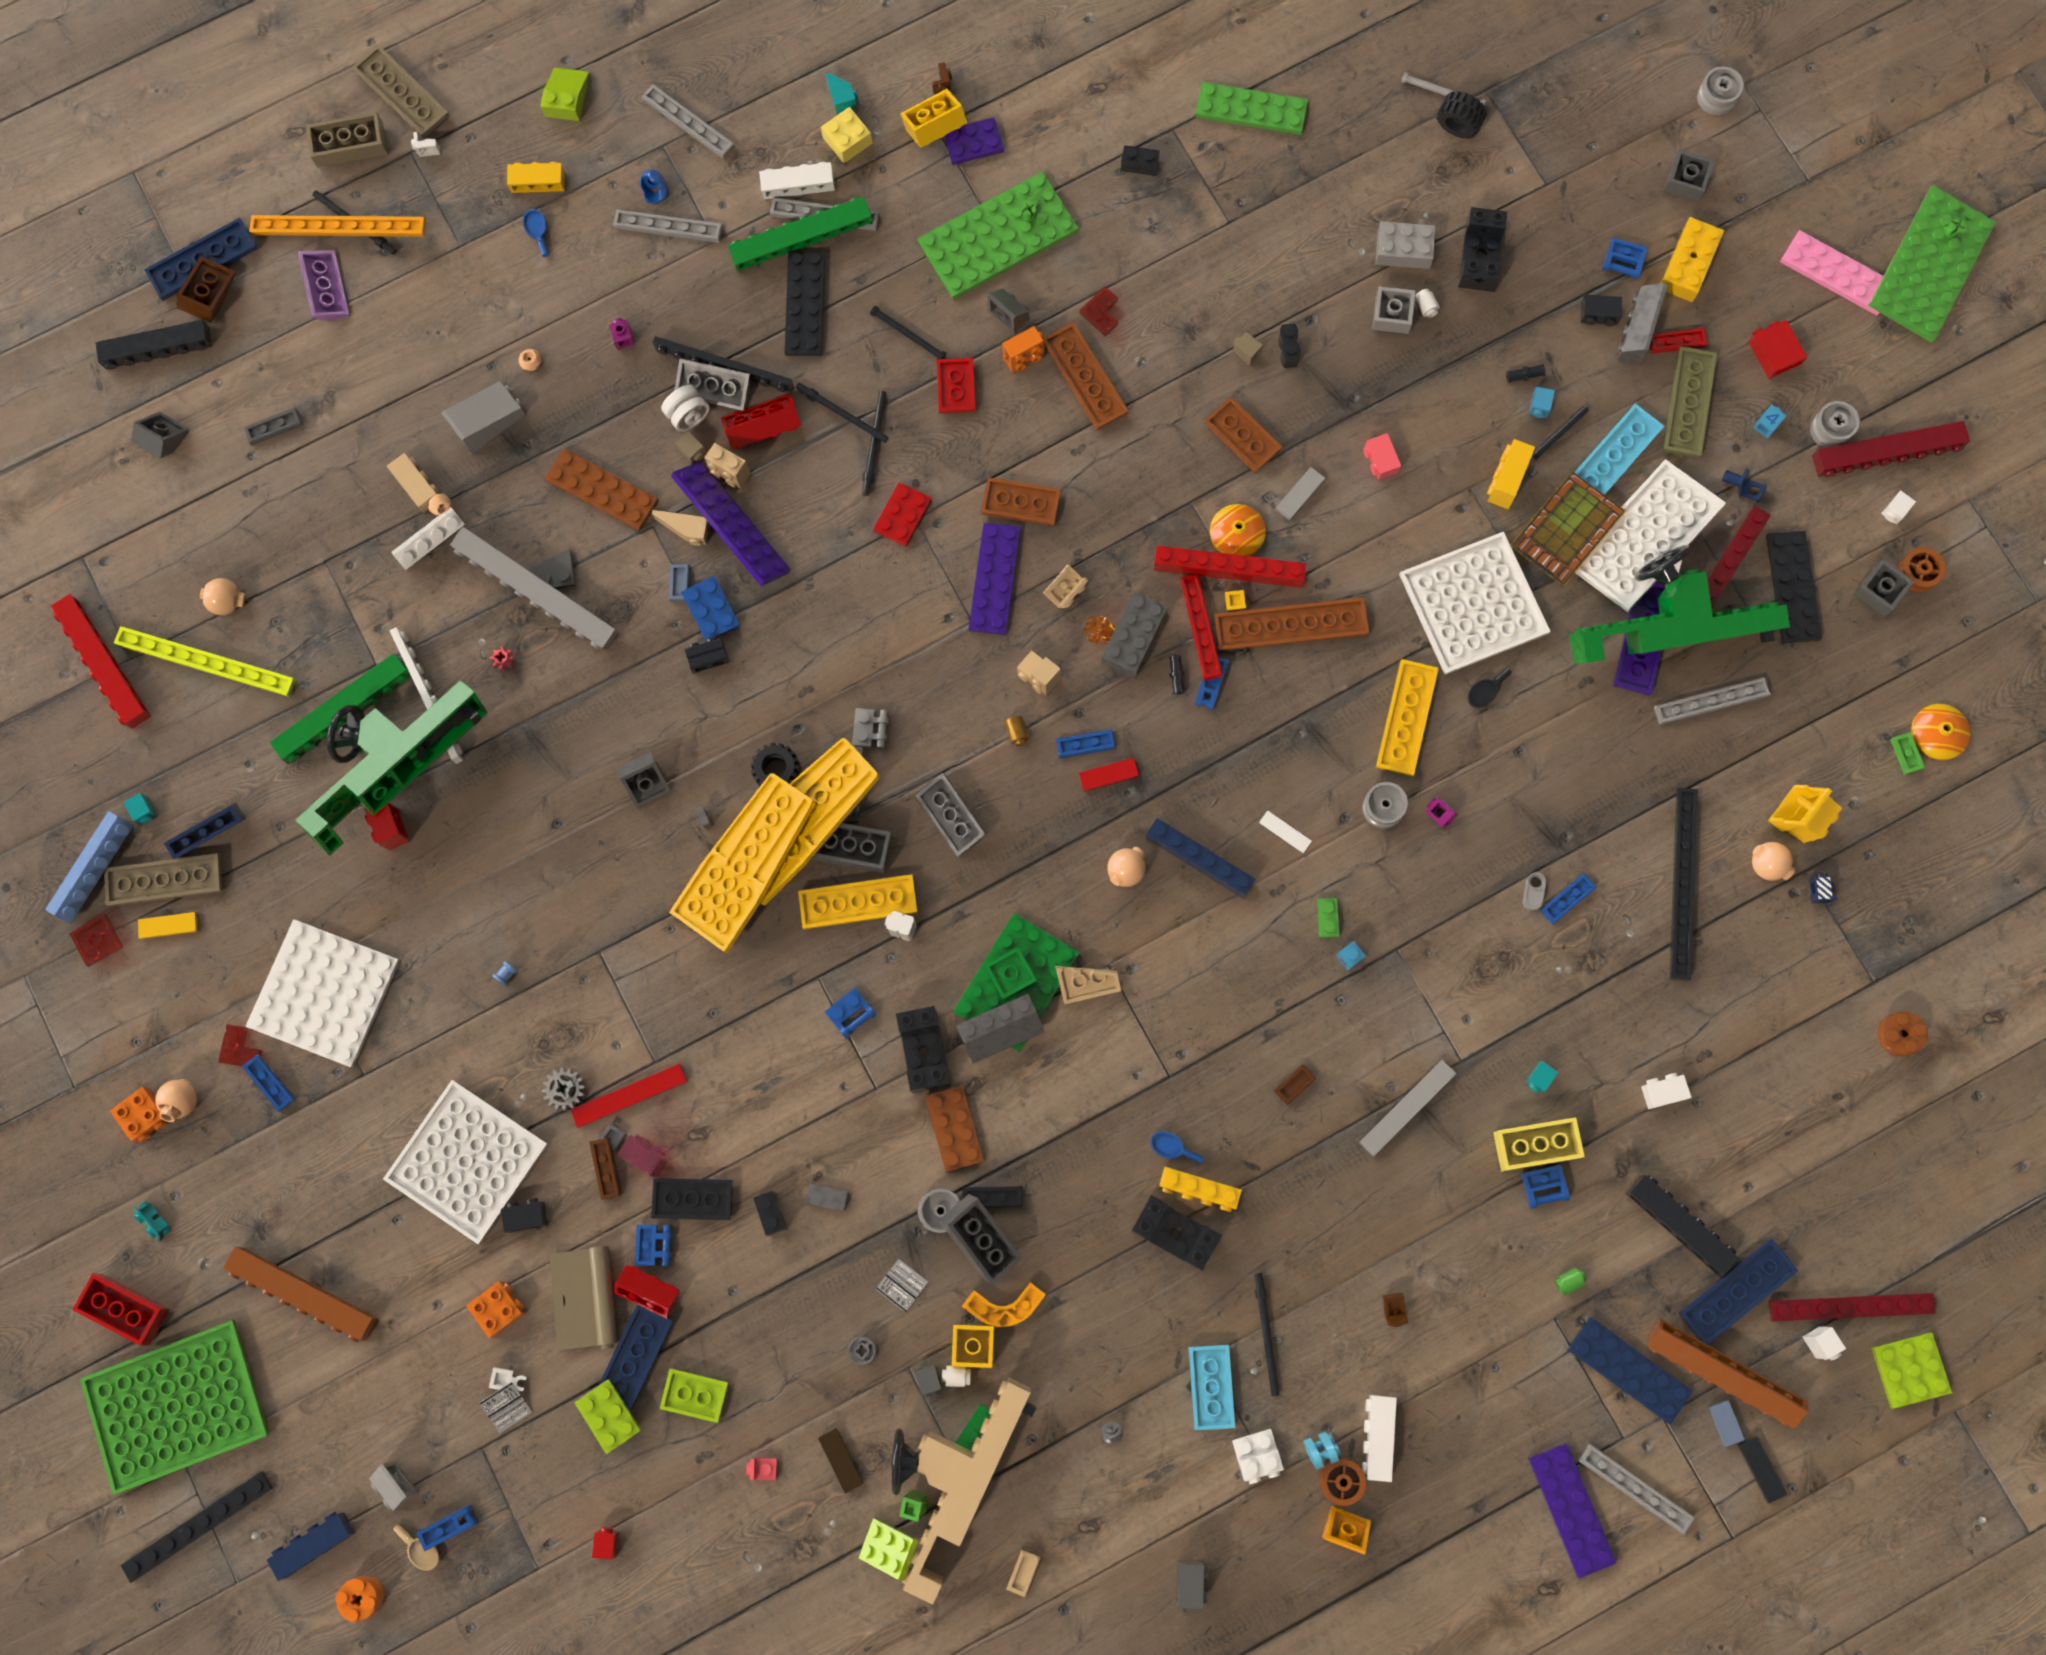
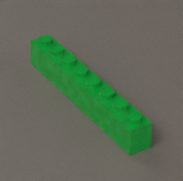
(800, 234)
(362, 693)

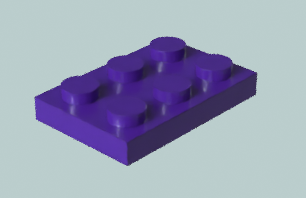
(974, 141)

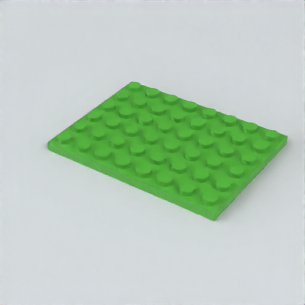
(174, 1407)

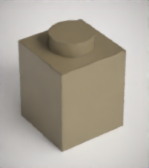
(1247, 348)
(690, 448)

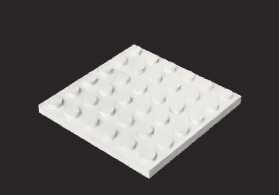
(1474, 603)
(323, 993)
(465, 1162)

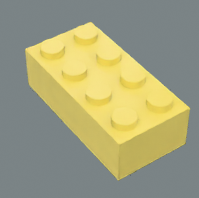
(1538, 1144)

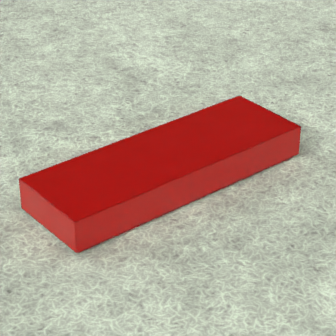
(1673, 340)
(1108, 774)

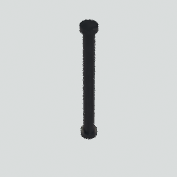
(906, 332)

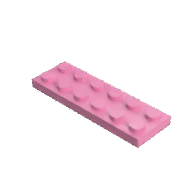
(1832, 270)

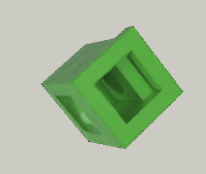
(917, 1505)

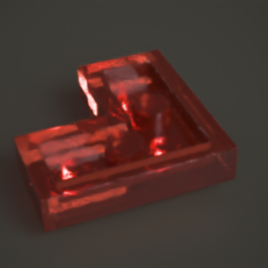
(1096, 311)
(233, 1048)

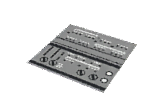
(901, 1285)
(505, 1407)

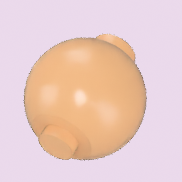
(222, 596)
(1773, 861)
(1127, 867)
(175, 1099)

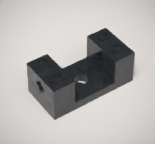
(1482, 233)
(921, 1029)
(1196, 1240)

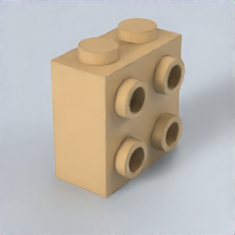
(727, 466)

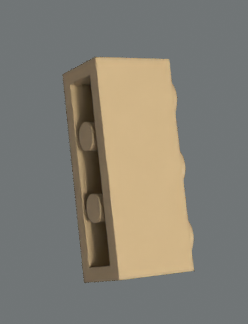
(413, 481)

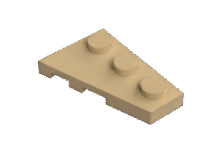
(1086, 983)

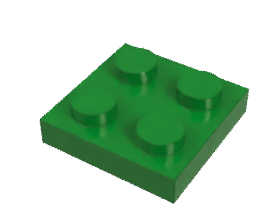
(1010, 973)

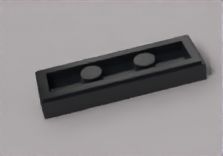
(996, 1195)
(1762, 1470)

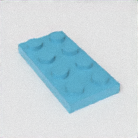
(1211, 1387)

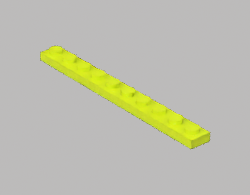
(204, 661)

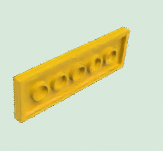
(1407, 718)
(857, 901)

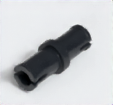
(1525, 373)
(1176, 674)

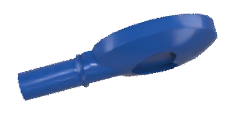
(536, 226)
(1172, 1147)

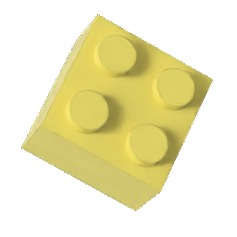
(846, 135)

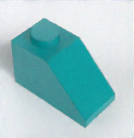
(841, 93)

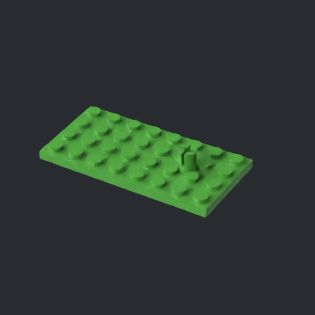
(997, 235)
(1932, 263)

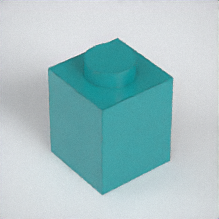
(140, 809)
(1541, 1077)

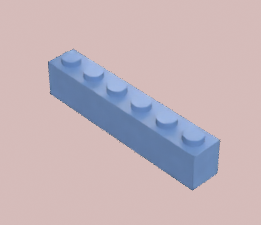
(89, 867)

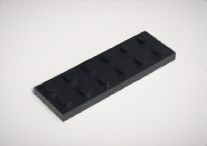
(804, 303)
(1794, 585)

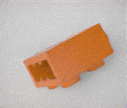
(1023, 349)
(139, 1115)
(496, 1309)

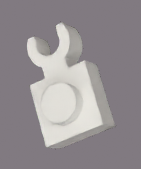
(501, 1377)

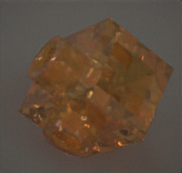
(1098, 629)

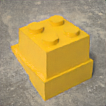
(1806, 813)

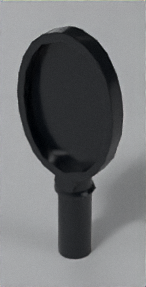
(1486, 690)

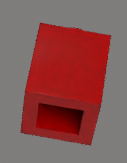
(605, 1543)

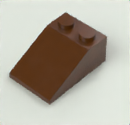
(205, 289)

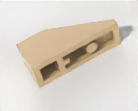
(689, 527)

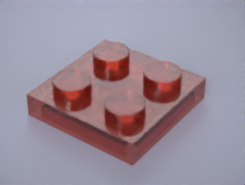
(96, 940)

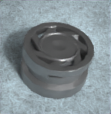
(863, 1350)

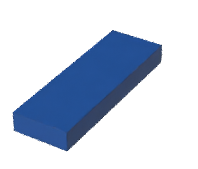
(1085, 744)
(1568, 899)
(268, 1082)

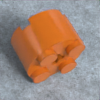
(348, 1598)

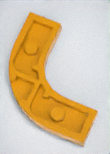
(1004, 1315)

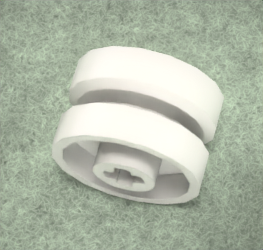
(685, 408)

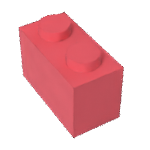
(1382, 456)

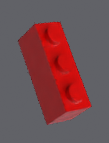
(646, 1291)

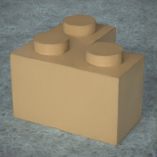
(1039, 672)

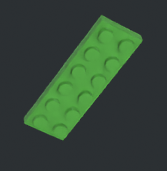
(1251, 108)

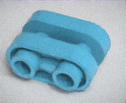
(1330, 1452)

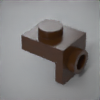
(945, 76)
(1394, 1309)

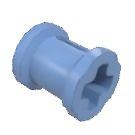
(505, 973)

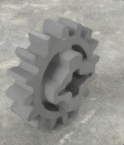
(568, 1095)

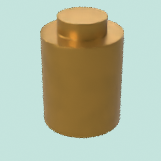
(1016, 730)

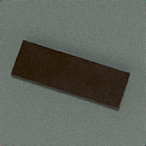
(840, 1460)

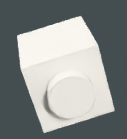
(1898, 507)

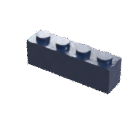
(205, 831)
(310, 1546)

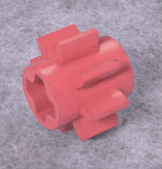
(506, 662)

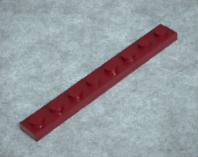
(1852, 1307)

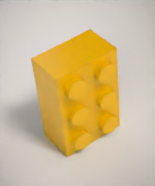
(933, 118)
(1509, 473)

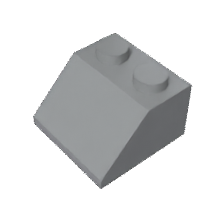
(392, 1485)

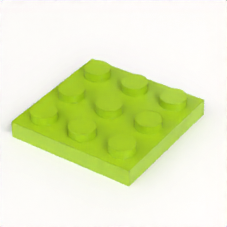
(1911, 1370)

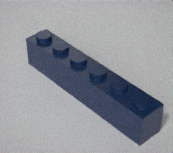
(1200, 858)

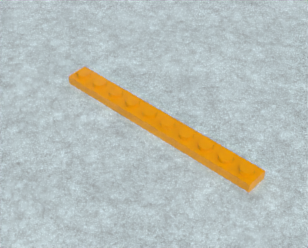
(338, 225)

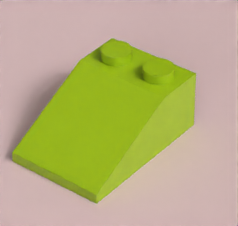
(565, 94)

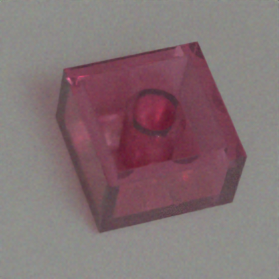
(643, 1156)

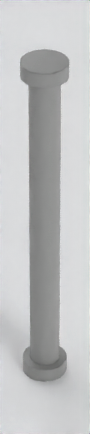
(1429, 86)

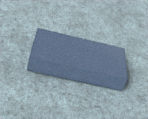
(678, 581)
(1726, 1423)

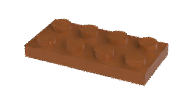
(1243, 435)
(1020, 501)
(954, 1128)

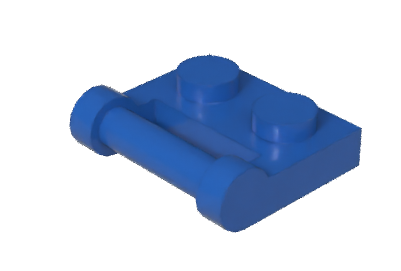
(1625, 252)
(847, 1007)
(1542, 1180)

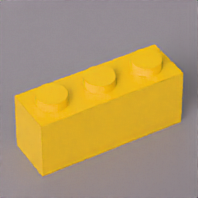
(536, 177)

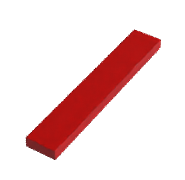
(1200, 627)
(628, 1096)

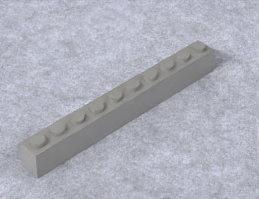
(534, 588)

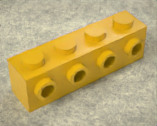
(1199, 1188)

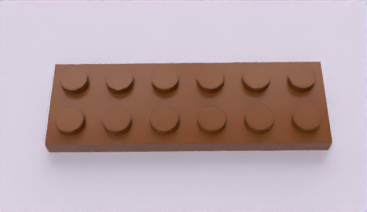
(1085, 376)
(601, 489)

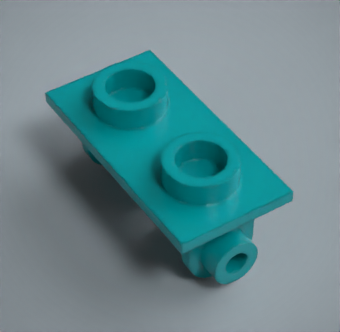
(154, 1227)

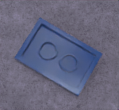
(710, 608)

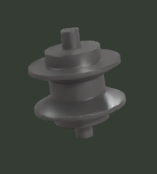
(1112, 1433)

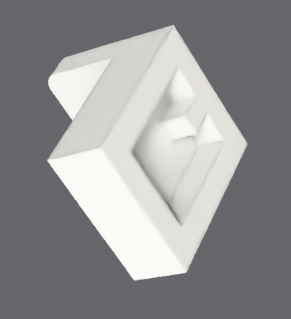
(426, 147)

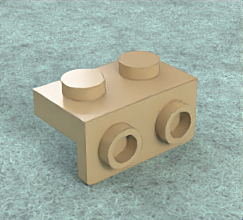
(1065, 587)

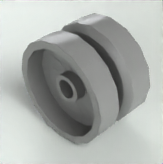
(1720, 91)
(1834, 424)
(1387, 816)
(928, 1208)

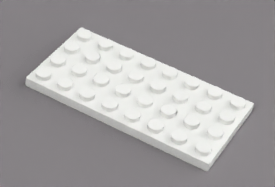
(1658, 517)

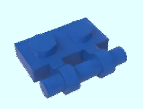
(646, 1245)

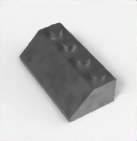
(1641, 323)
(1000, 1028)

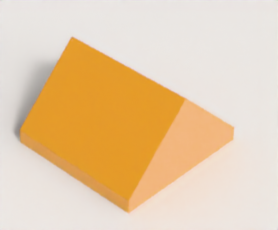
(1347, 1530)

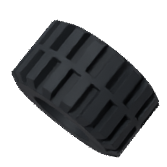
(1461, 114)
(771, 753)

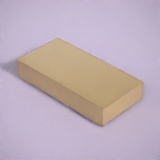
(1023, 1573)

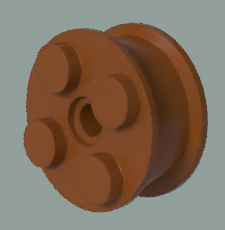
(1924, 567)
(1913, 1029)
(1349, 1492)

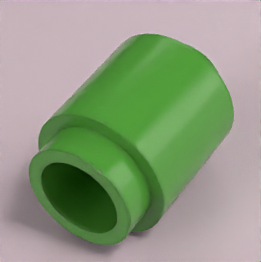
(1570, 1281)

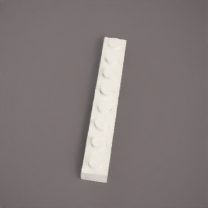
(422, 685)

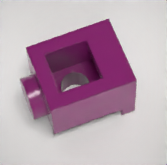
(621, 333)
(1433, 809)

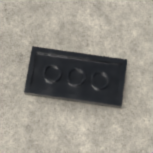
(692, 1199)

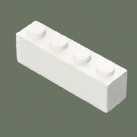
(797, 180)
(428, 538)
(1380, 1438)

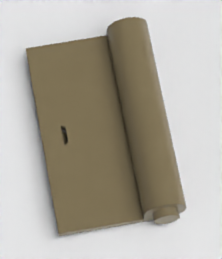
(583, 1298)

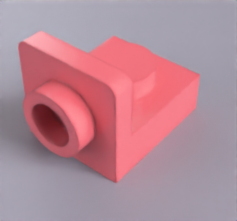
(762, 1468)

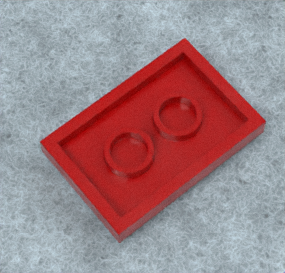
(956, 385)
(902, 514)

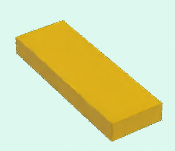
(168, 925)

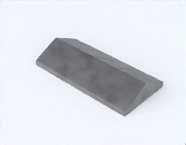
(715, 384)
(951, 815)

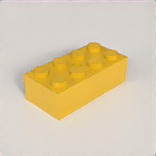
(1691, 259)

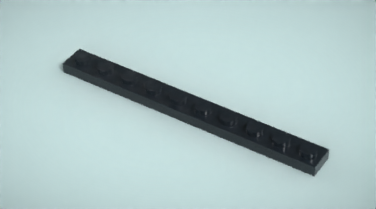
(1683, 884)

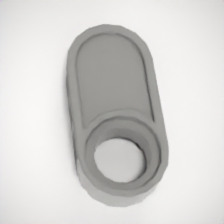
(1533, 895)

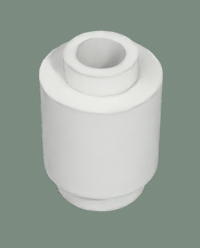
(1427, 303)
(956, 1376)

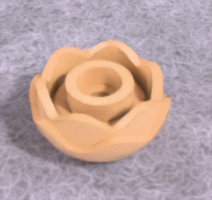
(532, 364)
(439, 504)

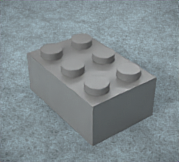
(1405, 245)

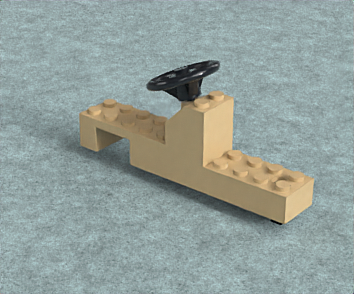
(959, 1474)

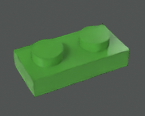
(1907, 753)
(1328, 918)

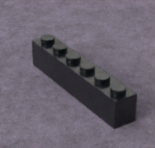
(153, 344)
(1682, 1225)

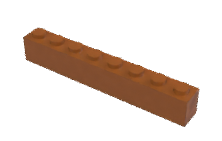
(300, 1293)
(1727, 1374)

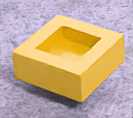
(1235, 601)

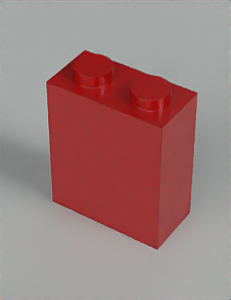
(1777, 348)

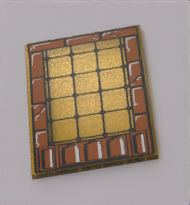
(1567, 528)

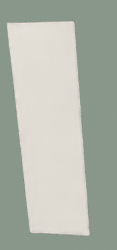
(1285, 831)

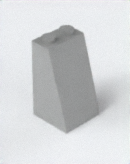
(484, 415)

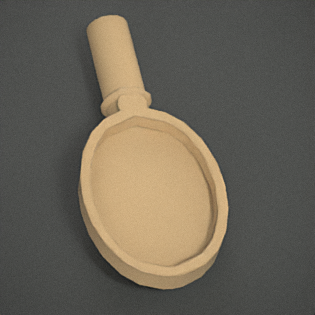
(422, 1560)

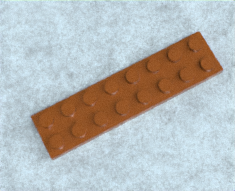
(1291, 624)

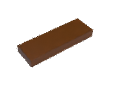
(605, 1168)

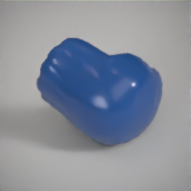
(651, 180)

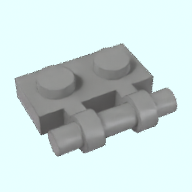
(864, 726)

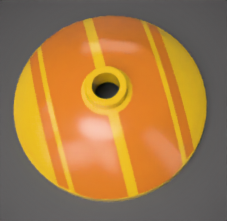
(1236, 541)
(1933, 739)

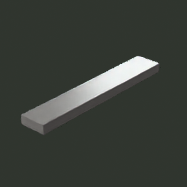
(688, 121)
(796, 209)
(668, 226)
(1712, 701)
(1407, 1108)
(1636, 1489)

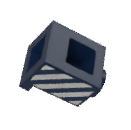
(1822, 889)

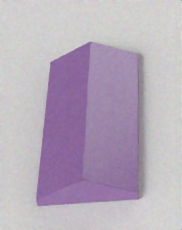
(323, 284)

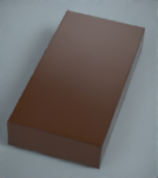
(1294, 1084)

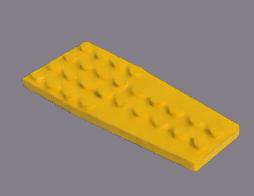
(836, 785)
(743, 863)

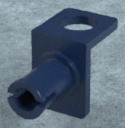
(1744, 484)

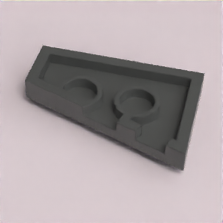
(557, 570)

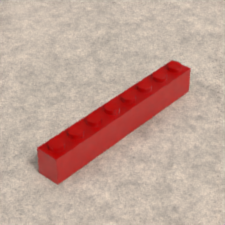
(1230, 566)
(100, 661)

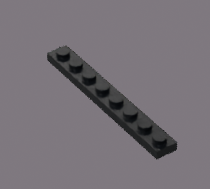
(684, 352)
(196, 1527)

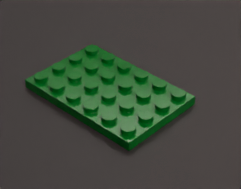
(1042, 955)

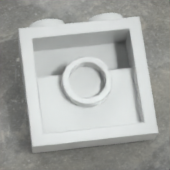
(1258, 1456)

